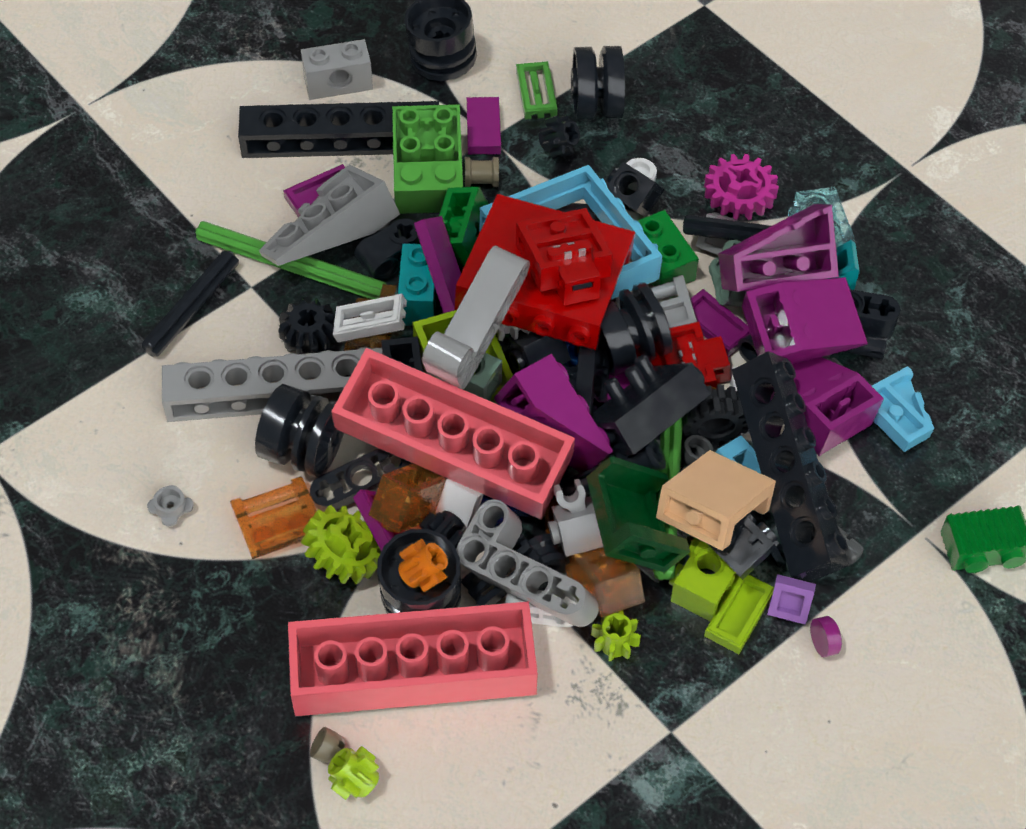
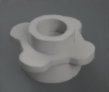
(165, 497)

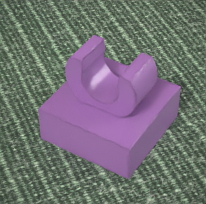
(791, 599)

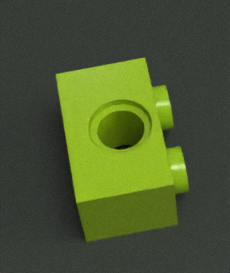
(701, 591)

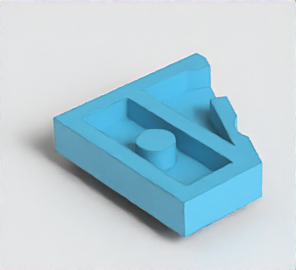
(902, 410)

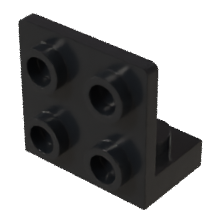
(750, 547)

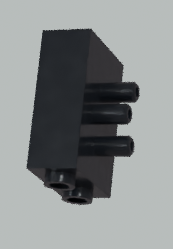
(649, 403)

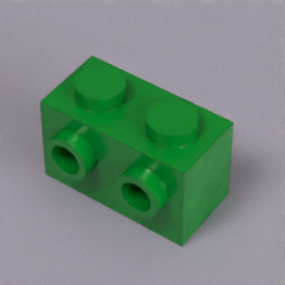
(676, 252)

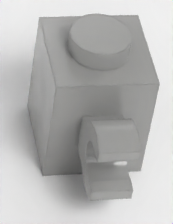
(574, 522)

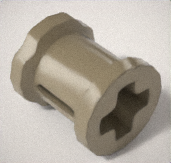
(481, 172)

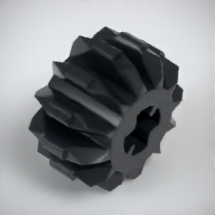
(307, 327)

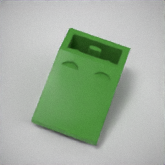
(426, 156)

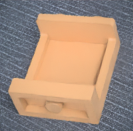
(713, 497)

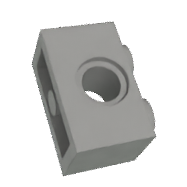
(337, 69)

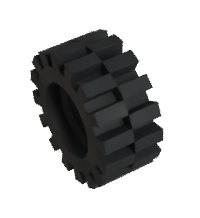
(716, 417)

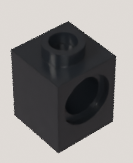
(643, 198)

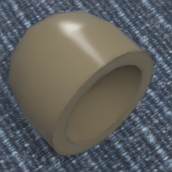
(326, 745)

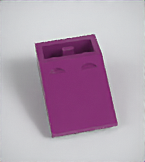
(803, 319)
(548, 397)
(835, 400)

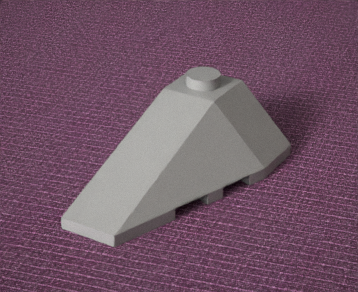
(347, 209)

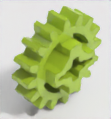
(341, 544)

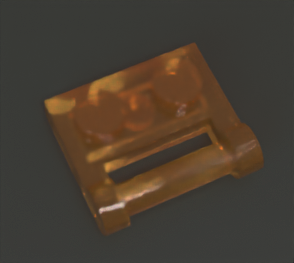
(278, 526)

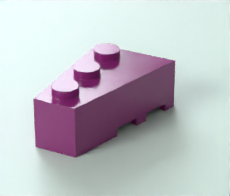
(786, 252)

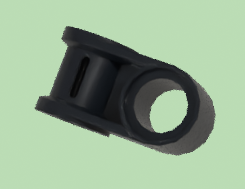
(383, 251)

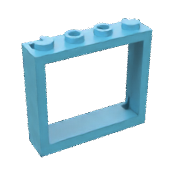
(586, 185)

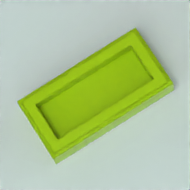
(739, 613)

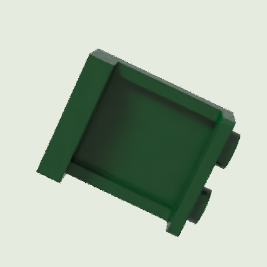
(627, 512)

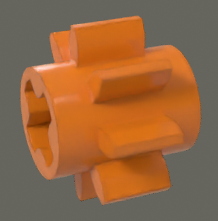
(423, 565)

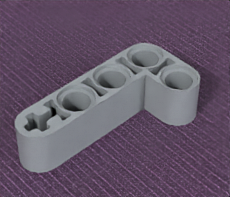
(460, 349)
(528, 574)

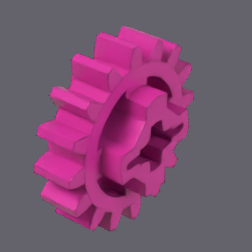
(741, 186)

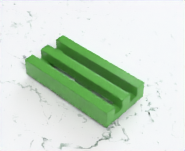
(538, 108)

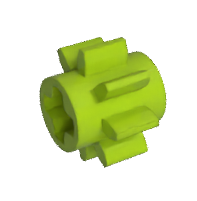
(616, 635)
(353, 772)

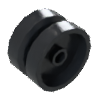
(600, 82)

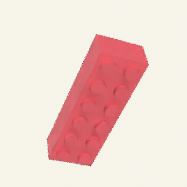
(453, 433)
(412, 658)

